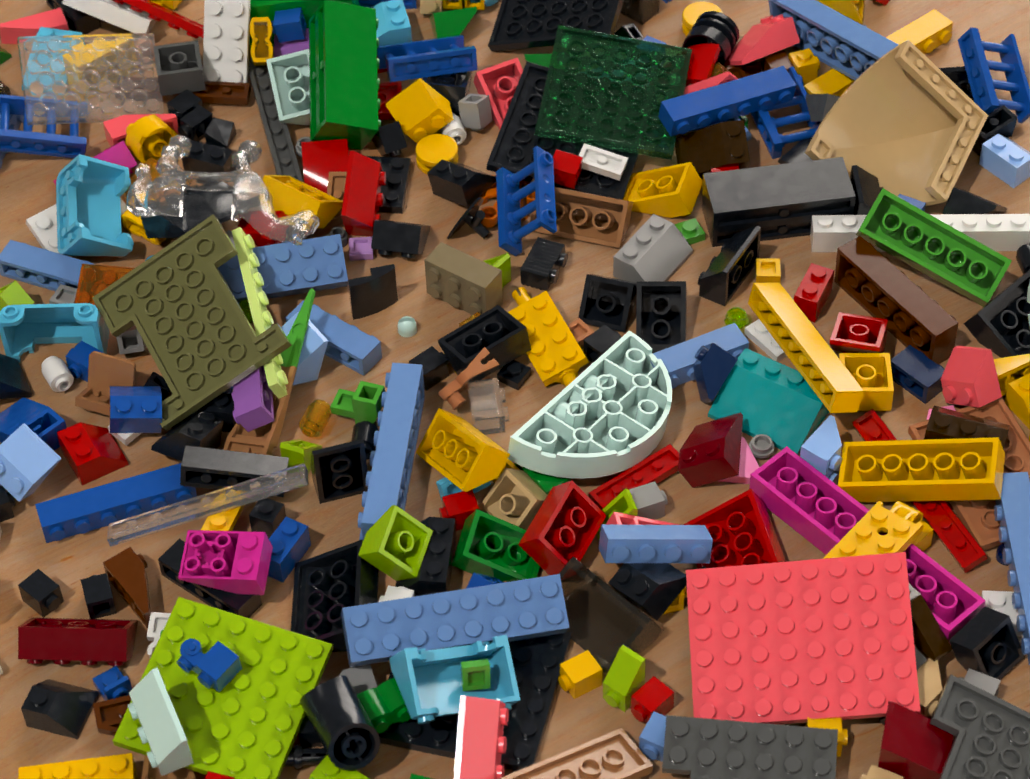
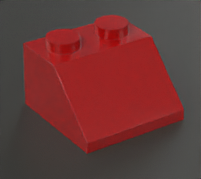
(859, 334)
(90, 451)

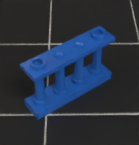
(427, 58)
(979, 74)
(768, 125)
(35, 142)
(509, 196)

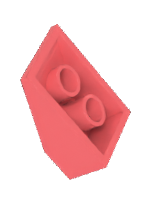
(764, 39)
(500, 84)

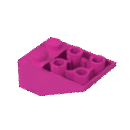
(227, 560)

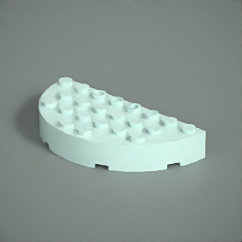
(602, 418)

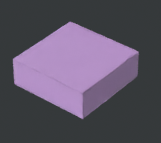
(360, 248)

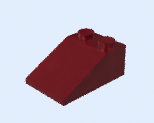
(712, 451)

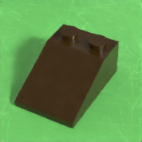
(714, 147)

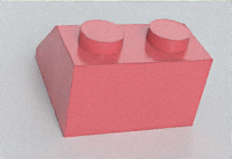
(970, 377)

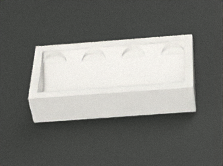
(114, 13)

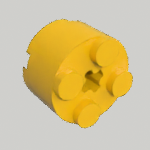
(147, 137)

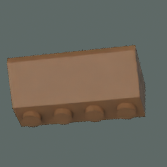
(590, 217)

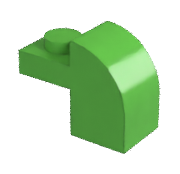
(360, 405)

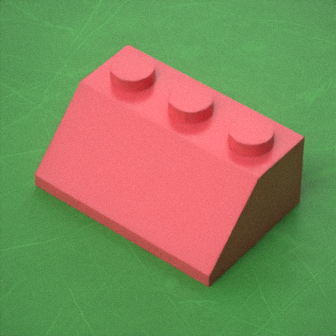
(480, 738)

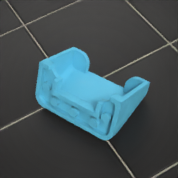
(91, 208)
(51, 324)
(433, 677)

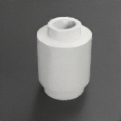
(455, 130)
(57, 374)

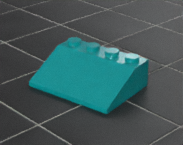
(771, 399)

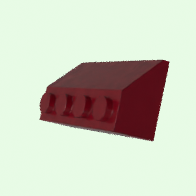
(77, 640)

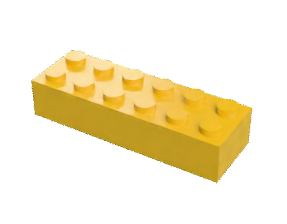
(923, 470)

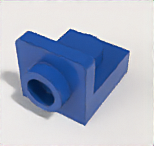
(112, 684)

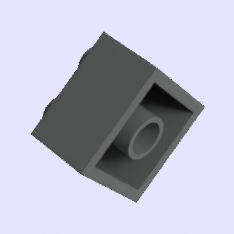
(179, 68)

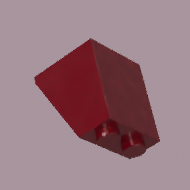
(913, 744)

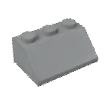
(652, 252)

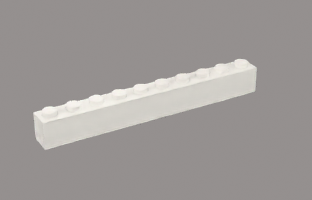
(995, 231)

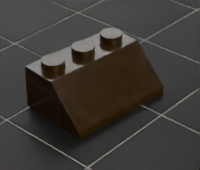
(956, 425)

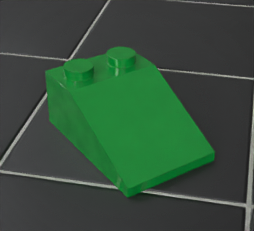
(492, 549)

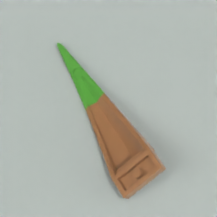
(266, 438)

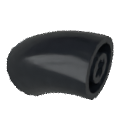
(341, 723)

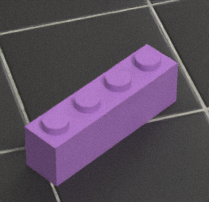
(253, 401)

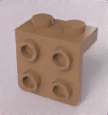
(104, 372)

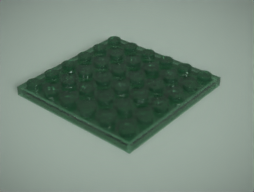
(611, 91)

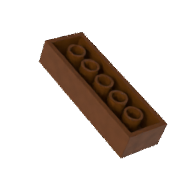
(893, 296)

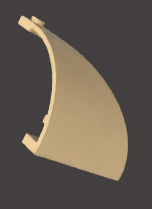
(902, 126)

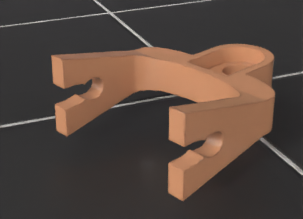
(452, 391)

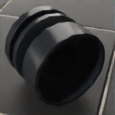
(715, 29)

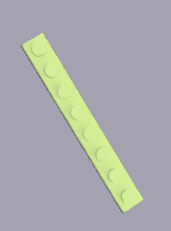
(257, 302)

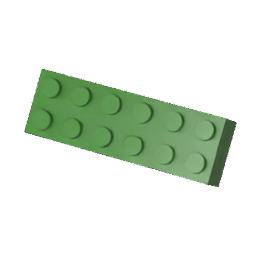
(933, 247)

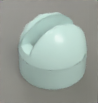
(407, 326)

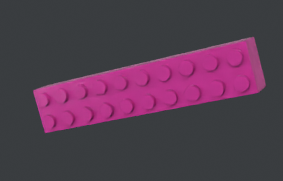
(827, 513)

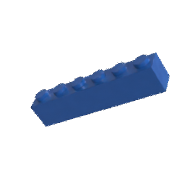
(727, 101)
(111, 503)

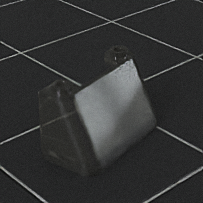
(602, 617)

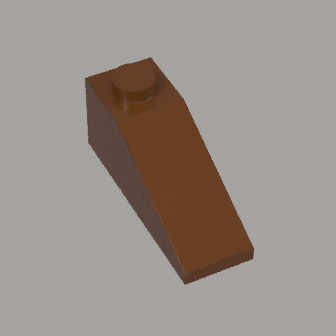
(129, 578)

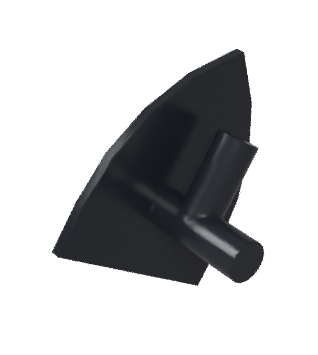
(473, 222)

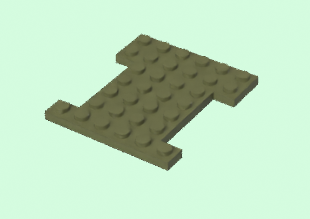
(190, 320)

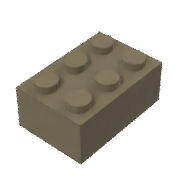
(463, 280)

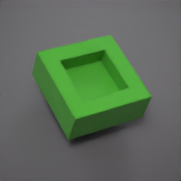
(691, 231)
(475, 675)

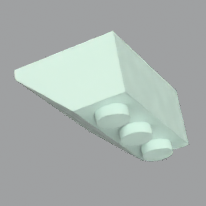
(291, 86)
(159, 724)

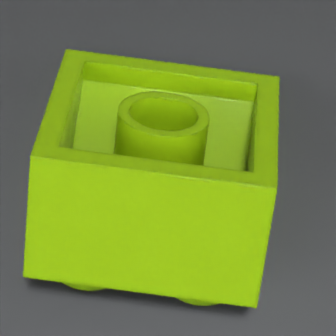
(396, 544)

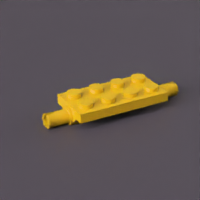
(552, 344)

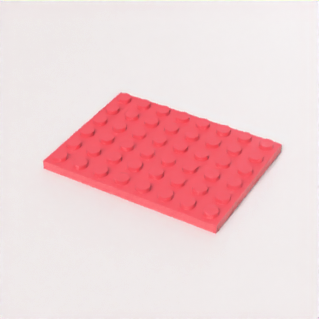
(802, 640)

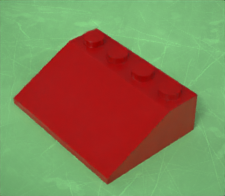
(740, 533)

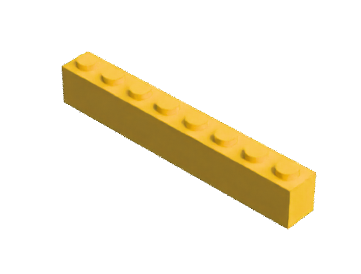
(925, 33)
(806, 348)

